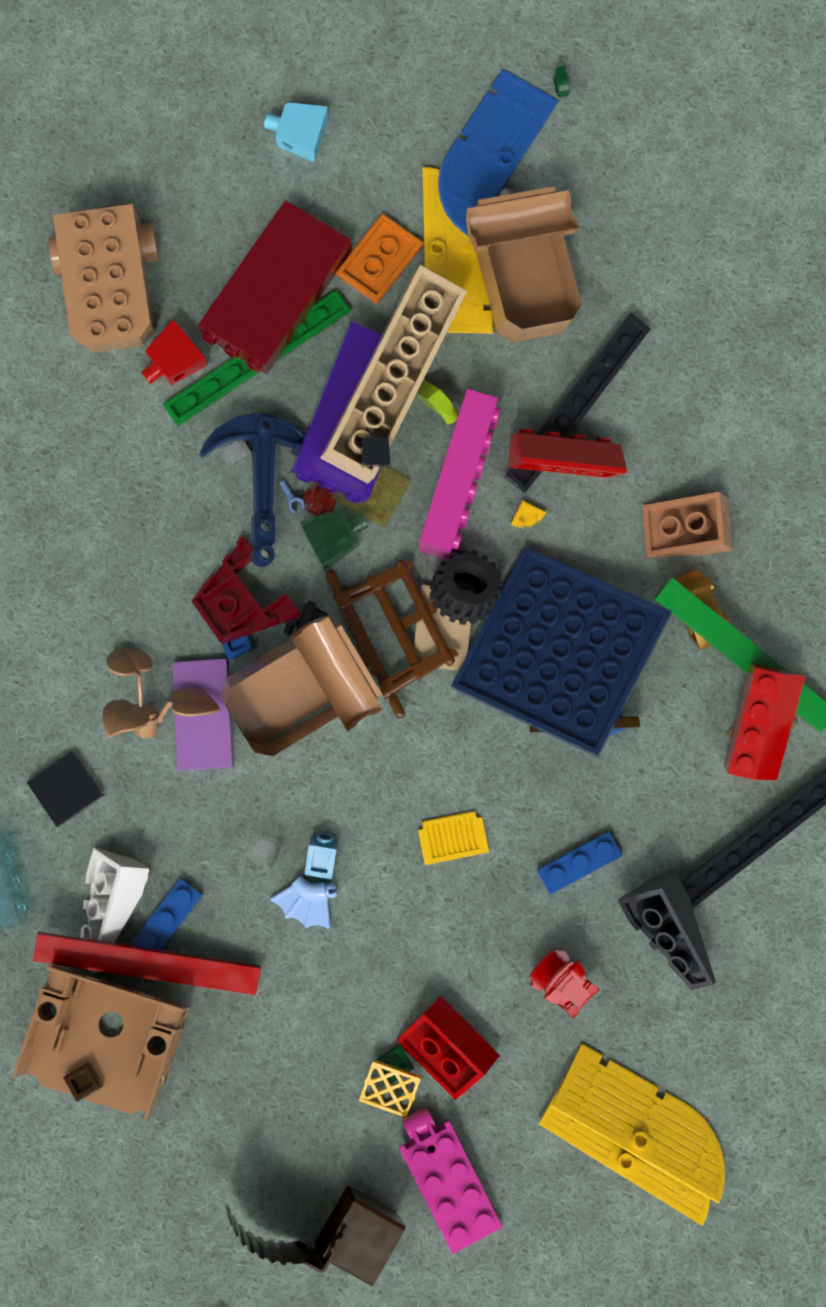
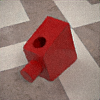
(172, 356)

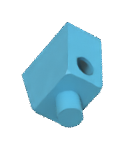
(299, 128)

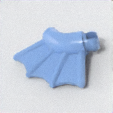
(307, 902)

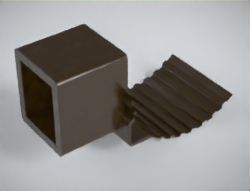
(354, 1238)

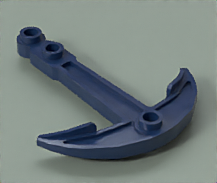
(263, 463)

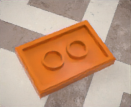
(379, 258)

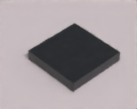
(64, 789)

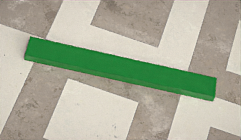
(236, 372)
(732, 644)

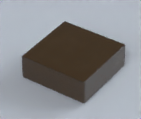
(82, 1082)

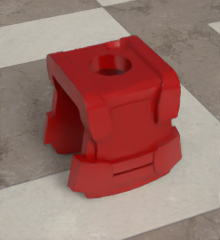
(563, 981)

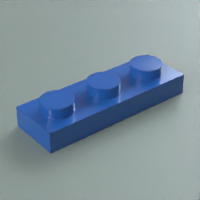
(579, 863)
(168, 917)

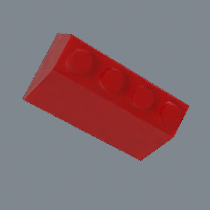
(566, 455)
(763, 723)

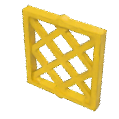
(385, 1105)

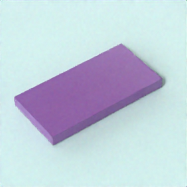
(203, 739)

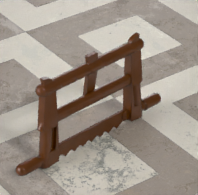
(418, 668)

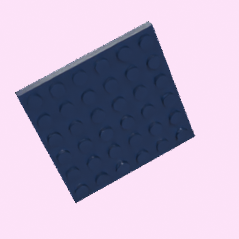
(561, 651)

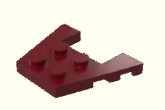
(230, 606)

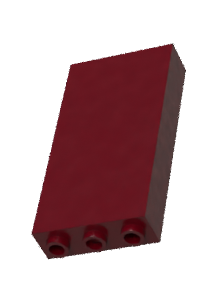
(275, 288)

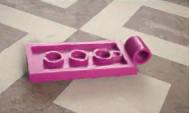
(448, 1181)

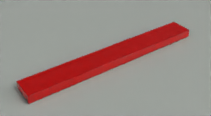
(146, 963)

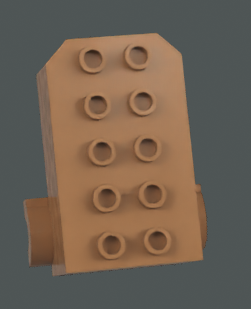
(526, 261)
(105, 276)
(297, 680)

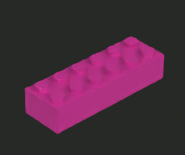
(460, 469)

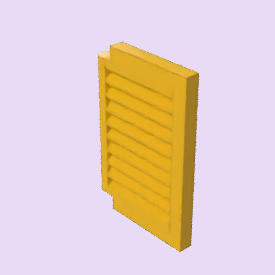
(452, 837)

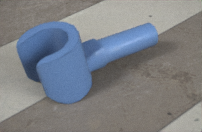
(290, 496)

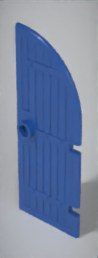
(495, 145)

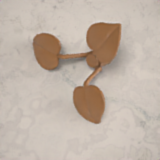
(123, 716)

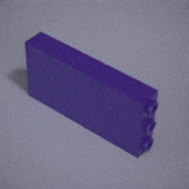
(347, 368)

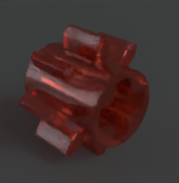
(319, 500)

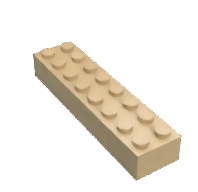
(395, 370)

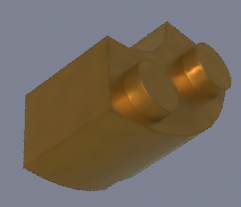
(703, 590)

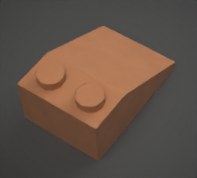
(688, 526)

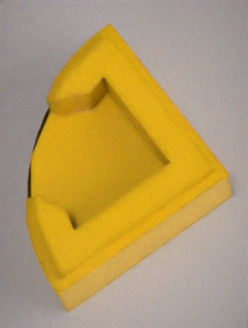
(527, 515)

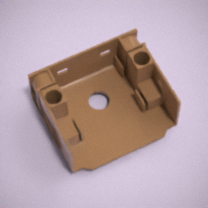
(127, 1064)

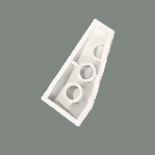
(115, 891)

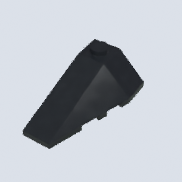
(667, 918)

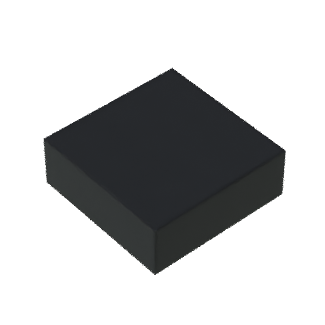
(375, 452)

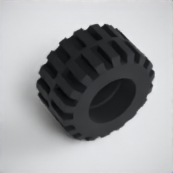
(473, 570)

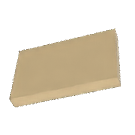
(454, 634)

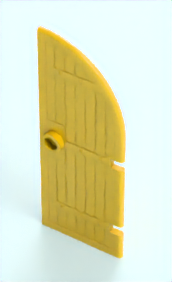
(453, 258)
(632, 1116)
(629, 1166)

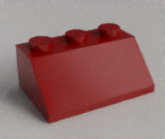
(448, 1048)

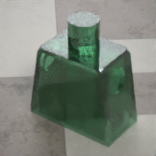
(333, 536)

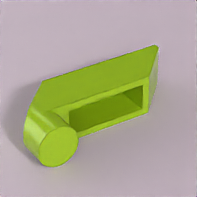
(437, 401)

